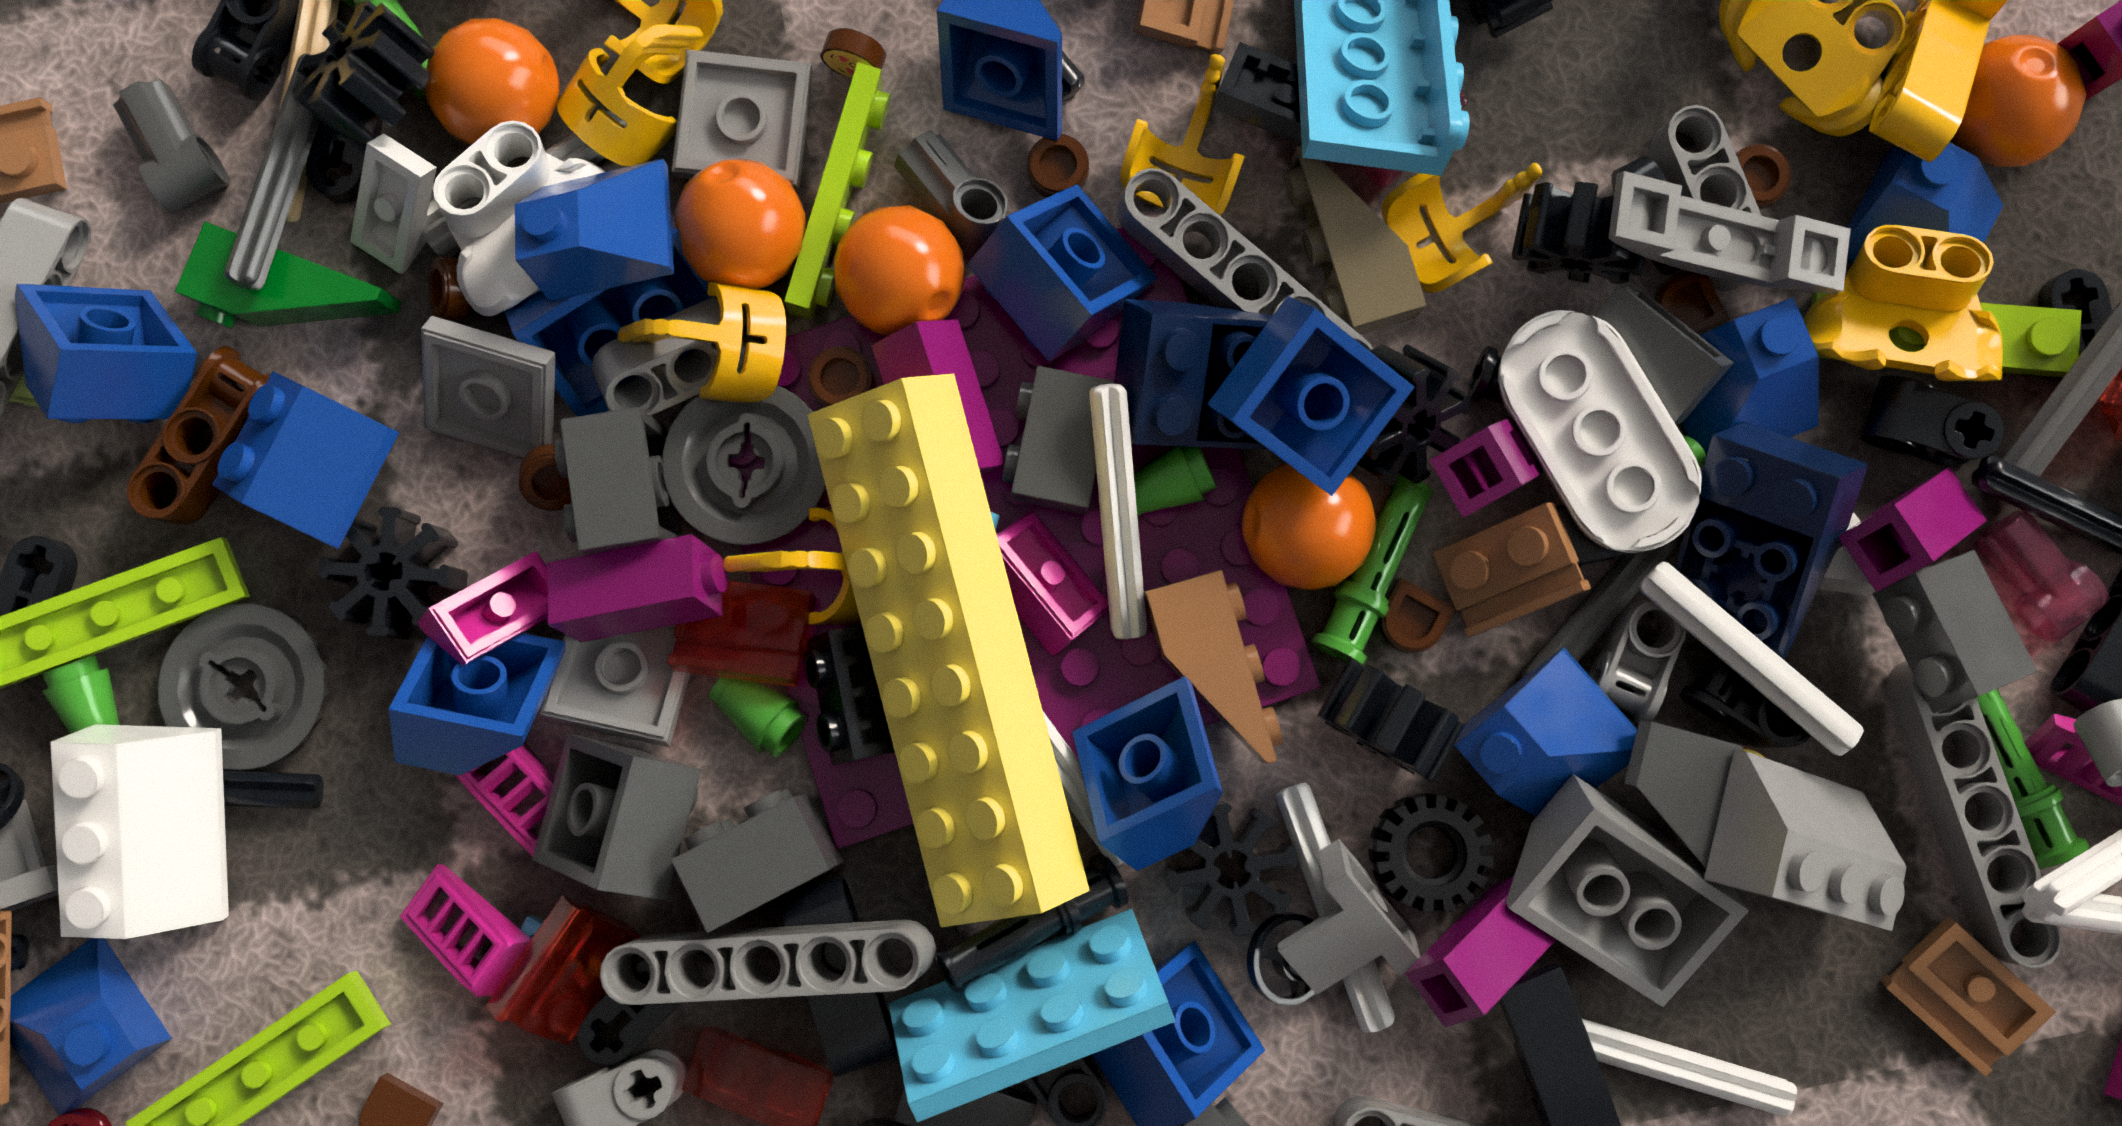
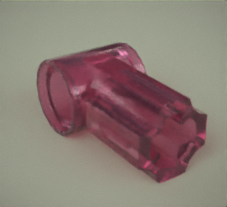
(2050, 589)

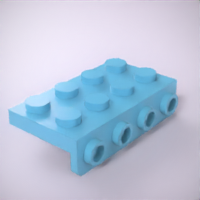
(1380, 83)
(1028, 1015)

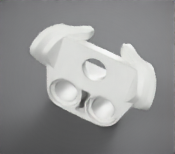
(486, 232)

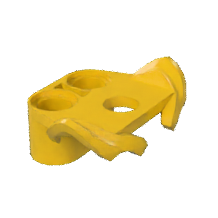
(1845, 83)
(1918, 283)

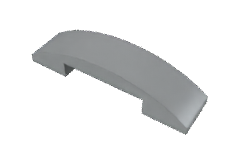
(1725, 241)

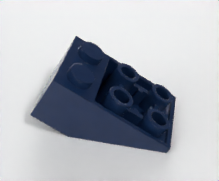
(1172, 366)
(1768, 527)

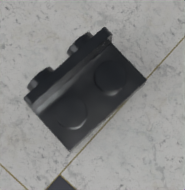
(1261, 92)
(848, 695)

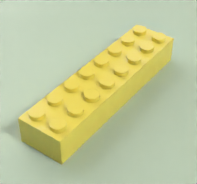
(948, 651)

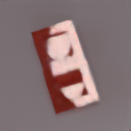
(757, 1081)

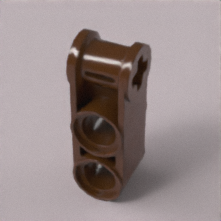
(175, 453)

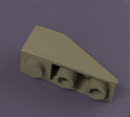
(1360, 255)

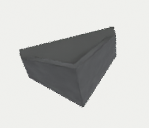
(1682, 779)

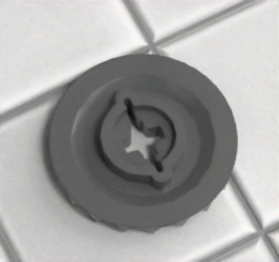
(712, 492)
(245, 641)

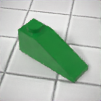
(291, 294)

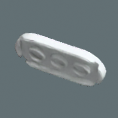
(1599, 431)

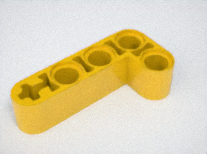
(1932, 75)

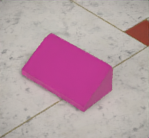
(1048, 584)
(490, 610)

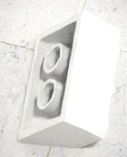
(139, 830)

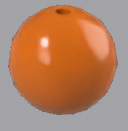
(490, 76)
(2021, 101)
(740, 223)
(898, 269)
(1304, 533)

